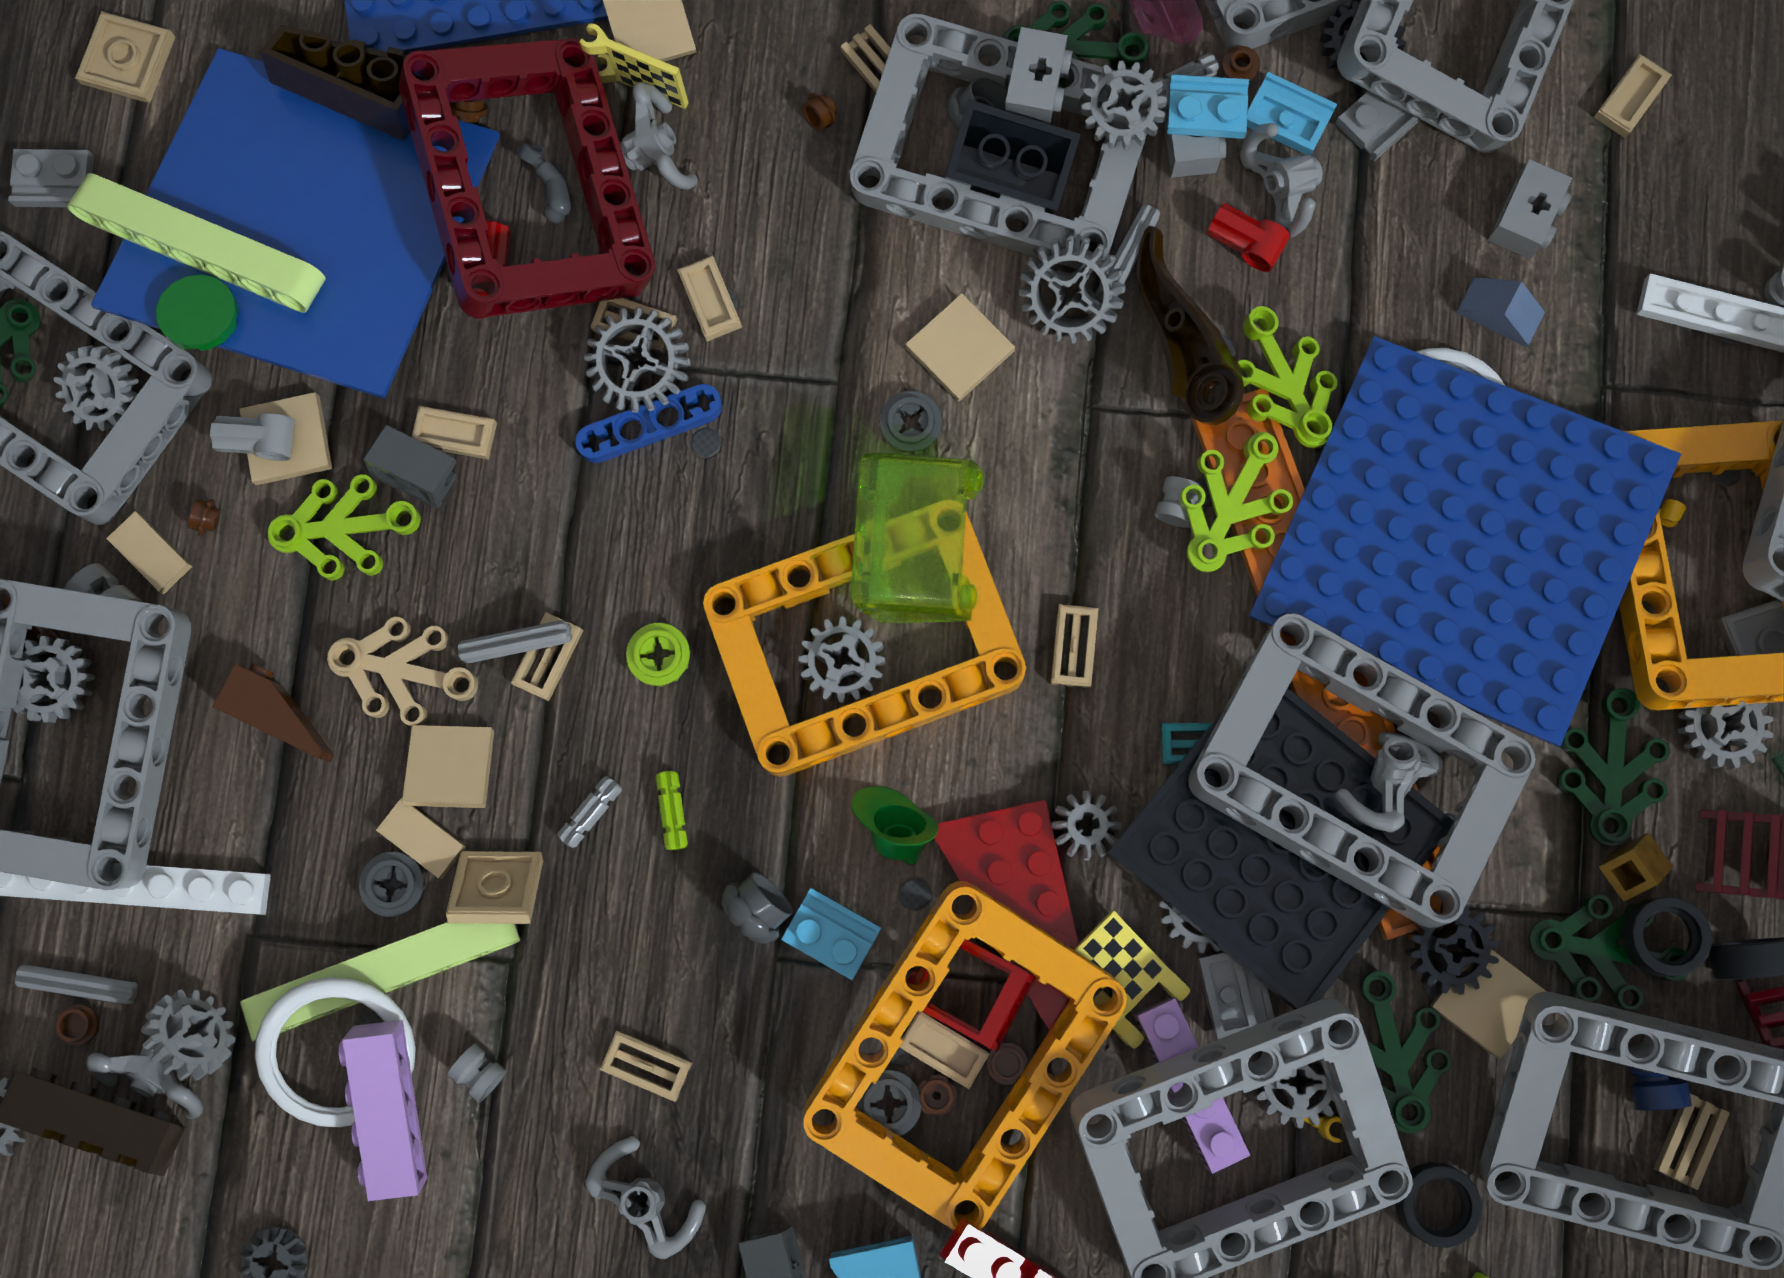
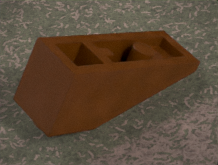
(270, 708)

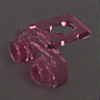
(1172, 19)

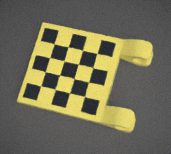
(633, 66)
(1133, 964)

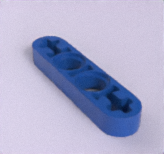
(651, 429)

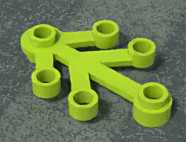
(1288, 383)
(1230, 507)
(338, 526)

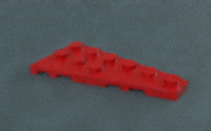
(1018, 864)

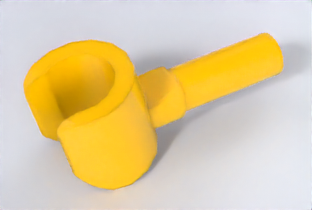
(1671, 512)
(1324, 1126)

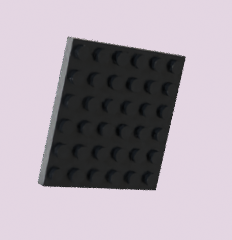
(1251, 895)

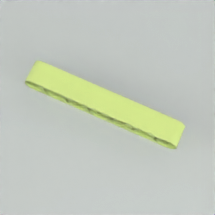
(196, 242)
(389, 968)

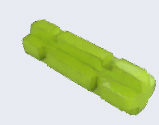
(671, 810)

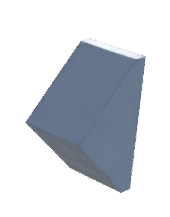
(1503, 308)

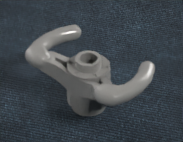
(652, 140)
(1283, 179)
(1393, 774)
(145, 1078)
(628, 1205)

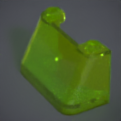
(913, 538)

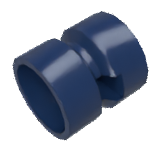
(1658, 1091)

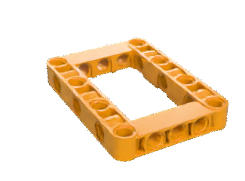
(1656, 639)
(884, 713)
(1032, 1100)

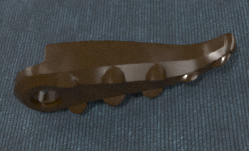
(1191, 342)

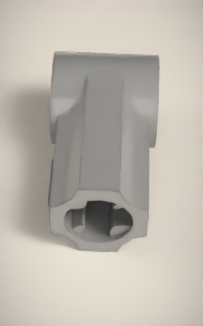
(265, 436)

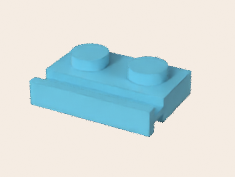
(1207, 106)
(1295, 110)
(831, 934)

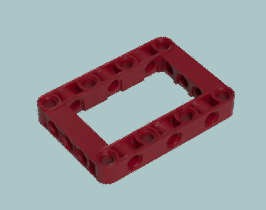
(599, 161)

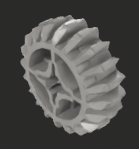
(1085, 301)
(642, 343)

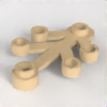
(396, 668)

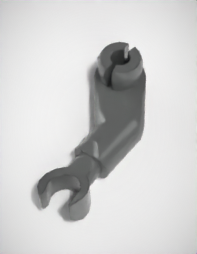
(556, 184)

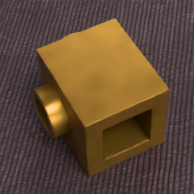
(1636, 867)

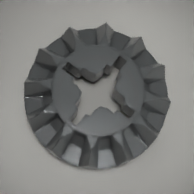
(910, 404)
(381, 869)
(902, 1088)
(289, 1250)

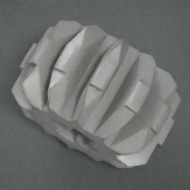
(1096, 835)

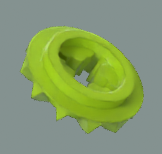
(644, 643)

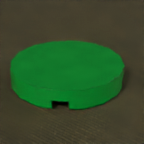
(197, 312)

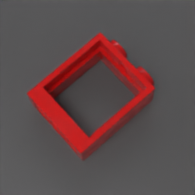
(1004, 1009)

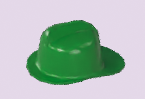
(895, 823)

